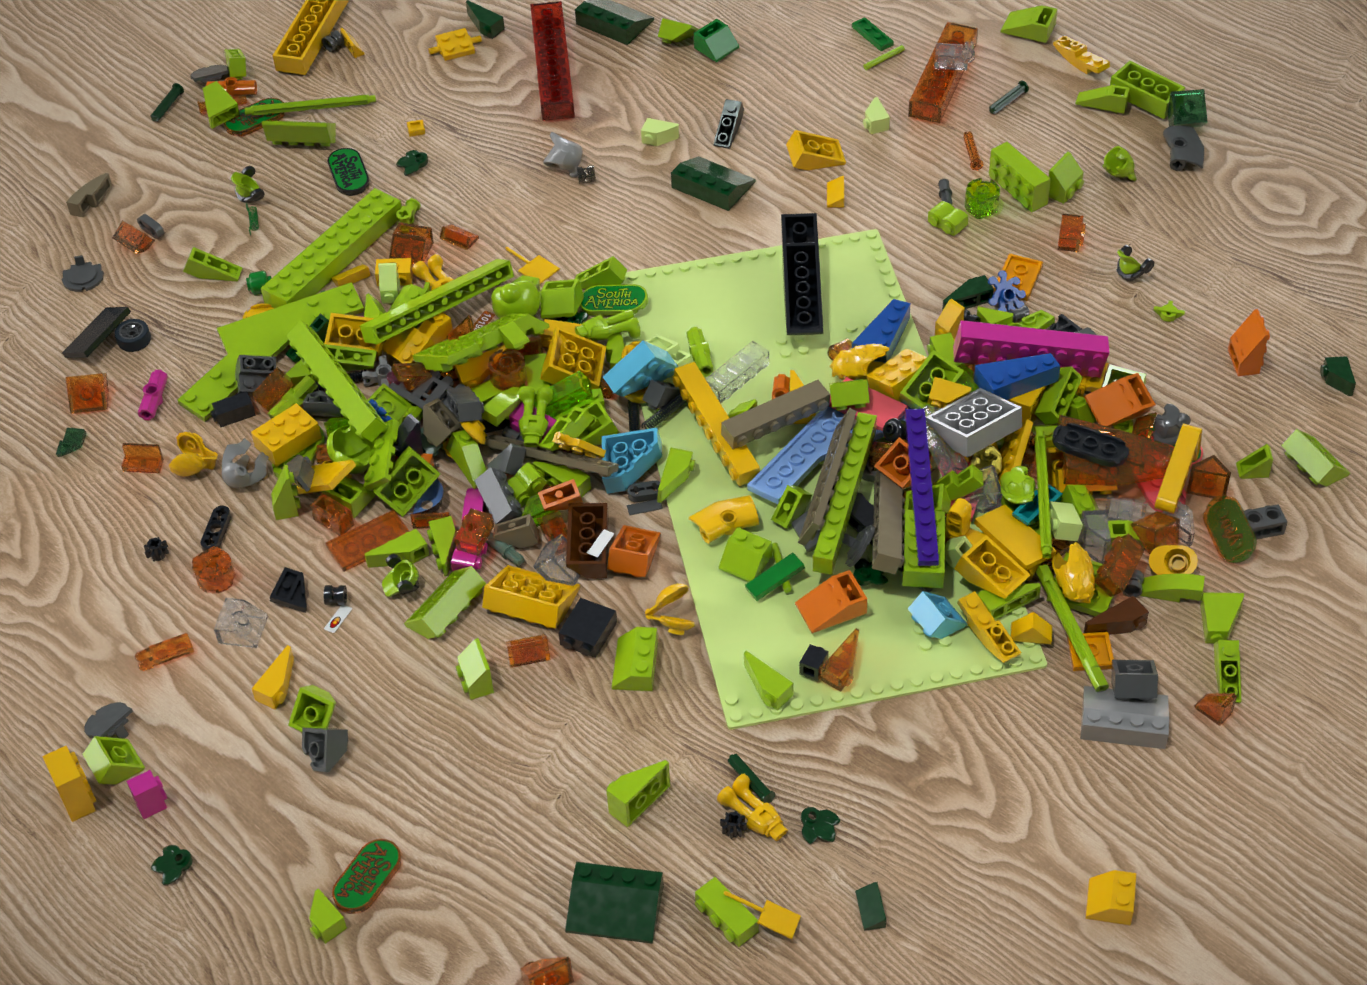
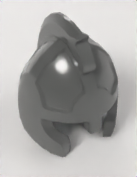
(1169, 425)

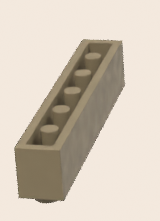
(775, 414)

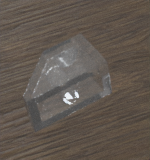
(1186, 527)

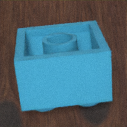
(936, 615)

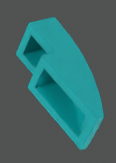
(1029, 512)

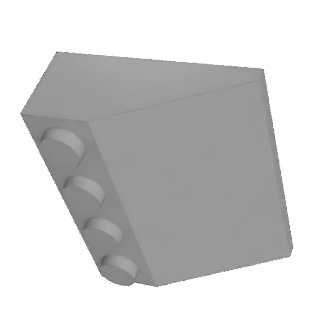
(976, 421)
(1124, 721)

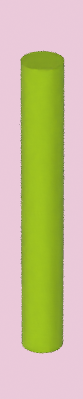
(882, 58)
(777, 557)

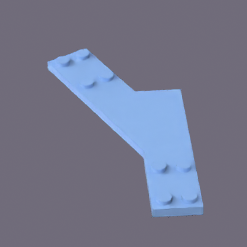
(799, 456)

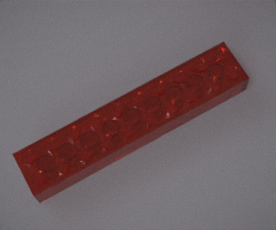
(552, 61)

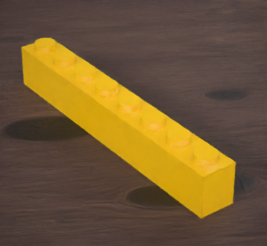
(710, 416)

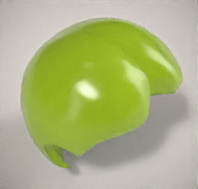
(516, 298)
(347, 445)

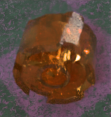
(507, 369)
(213, 570)

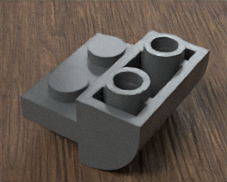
(252, 371)
(321, 404)

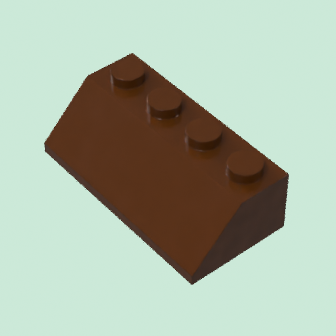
(584, 527)

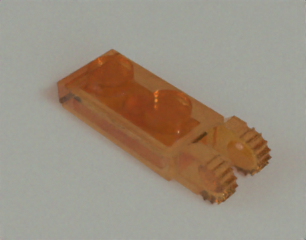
(164, 652)

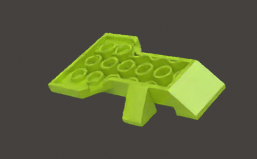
(510, 330)

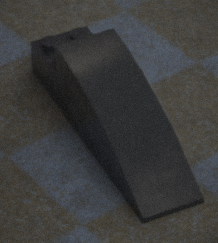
(801, 274)

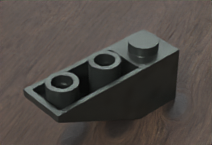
(729, 123)

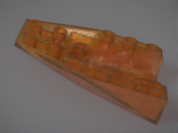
(1145, 461)

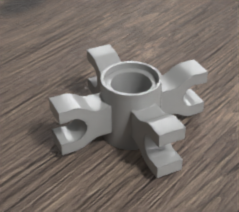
(379, 375)

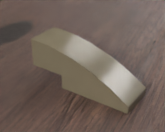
(89, 195)

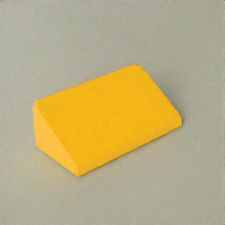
(351, 44)
(835, 193)
(352, 275)

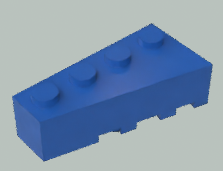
(886, 328)
(1017, 375)

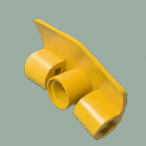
(725, 517)

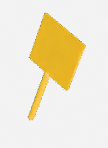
(538, 267)
(773, 916)

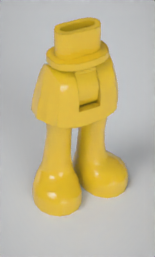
(435, 265)
(761, 820)

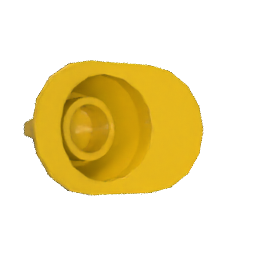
(1173, 560)

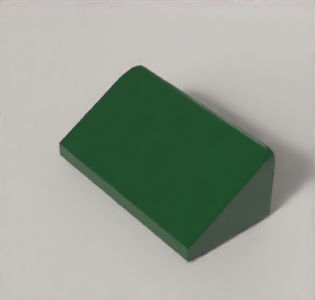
(871, 907)

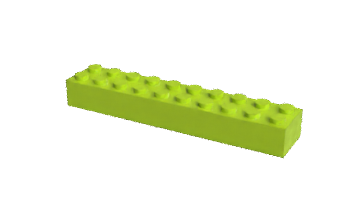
(333, 250)

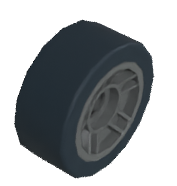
(132, 335)

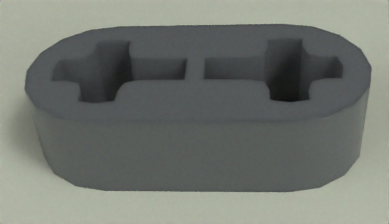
(150, 226)
(644, 490)

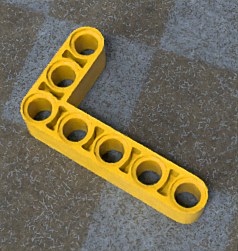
(1184, 452)
(958, 525)

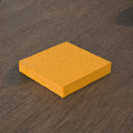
(1100, 647)

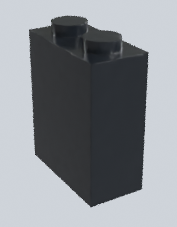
(587, 627)

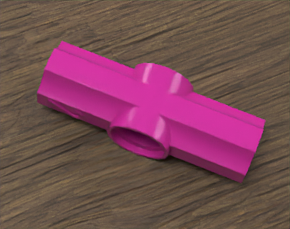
(152, 395)

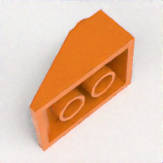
(633, 551)

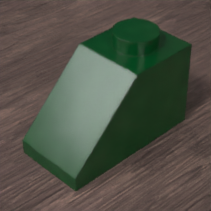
(1338, 374)

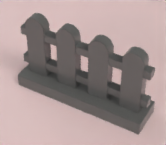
(420, 392)

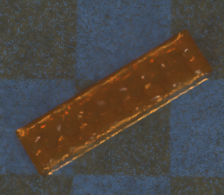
(938, 85)

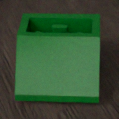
(715, 40)

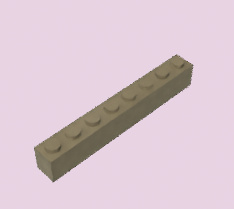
(888, 525)

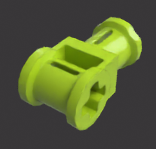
(407, 212)

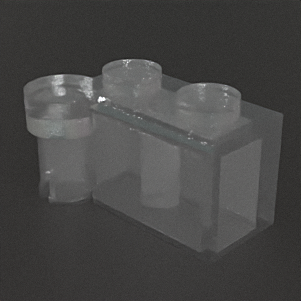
(953, 56)

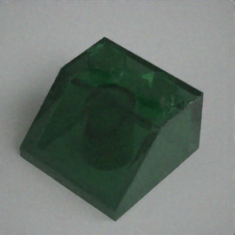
(1187, 108)

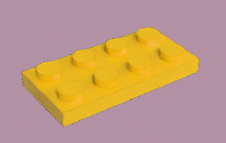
(1015, 447)

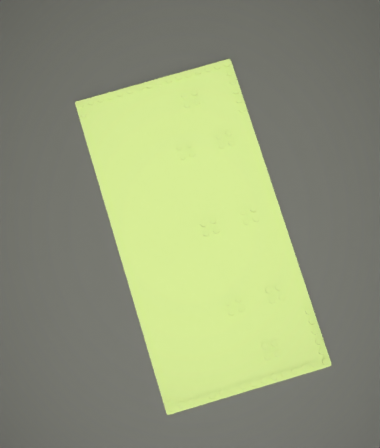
(740, 302)

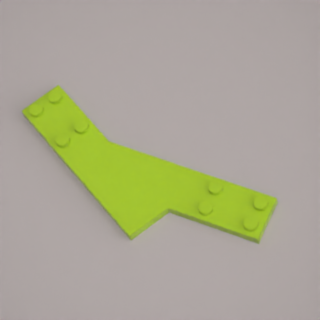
(263, 336)

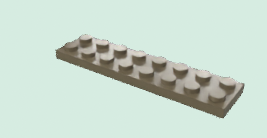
(828, 478)

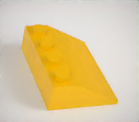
(528, 596)

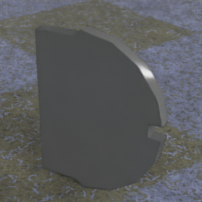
(209, 73)
(82, 275)
(858, 544)
(108, 721)

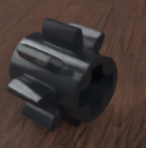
(156, 549)
(733, 824)

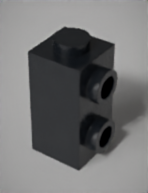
(232, 409)

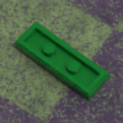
(872, 34)
(774, 576)

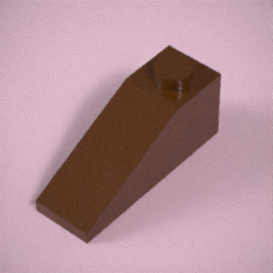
(1119, 619)

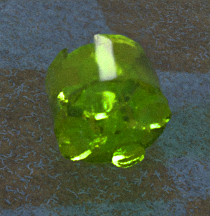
(982, 198)

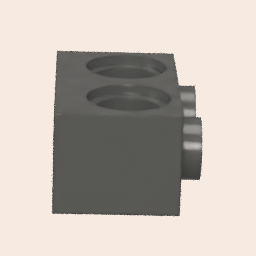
(1267, 521)

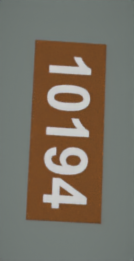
(483, 320)

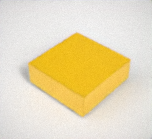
(416, 128)

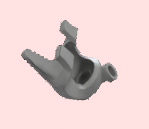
(564, 154)
(235, 473)

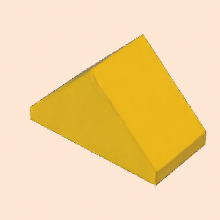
(1031, 629)

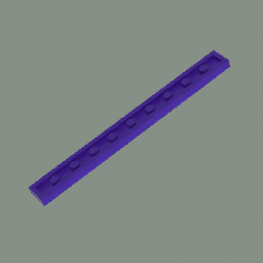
(921, 488)

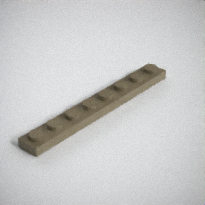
(556, 457)

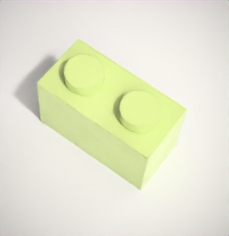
(1065, 521)

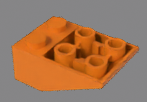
(1249, 345)
(1120, 401)
(833, 602)

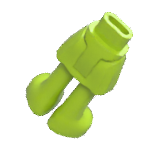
(600, 329)
(534, 426)

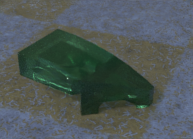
(72, 441)

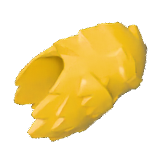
(858, 361)
(1075, 575)

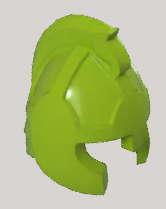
(1119, 163)
(1017, 486)

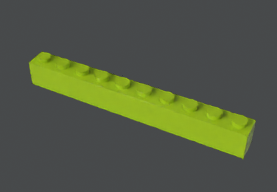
(436, 301)
(336, 382)
(844, 494)

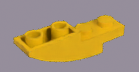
(1079, 57)
(987, 630)

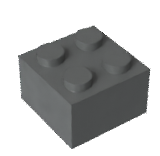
(1134, 679)

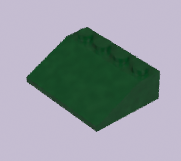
(612, 19)
(710, 182)
(614, 902)

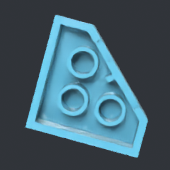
(638, 368)
(635, 455)

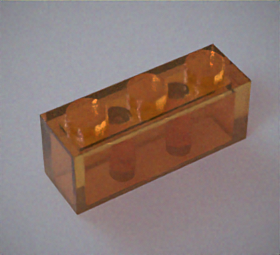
(1119, 564)

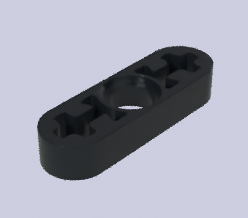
(214, 521)

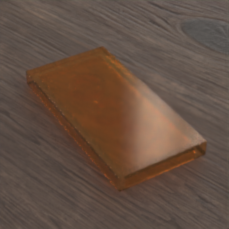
(351, 546)

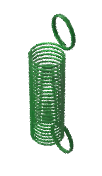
(254, 216)

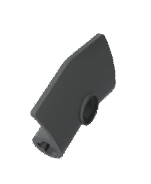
(1184, 146)

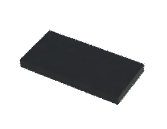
(96, 332)

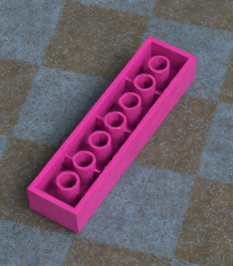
(990, 343)

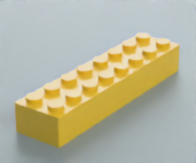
(305, 35)

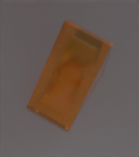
(1216, 706)

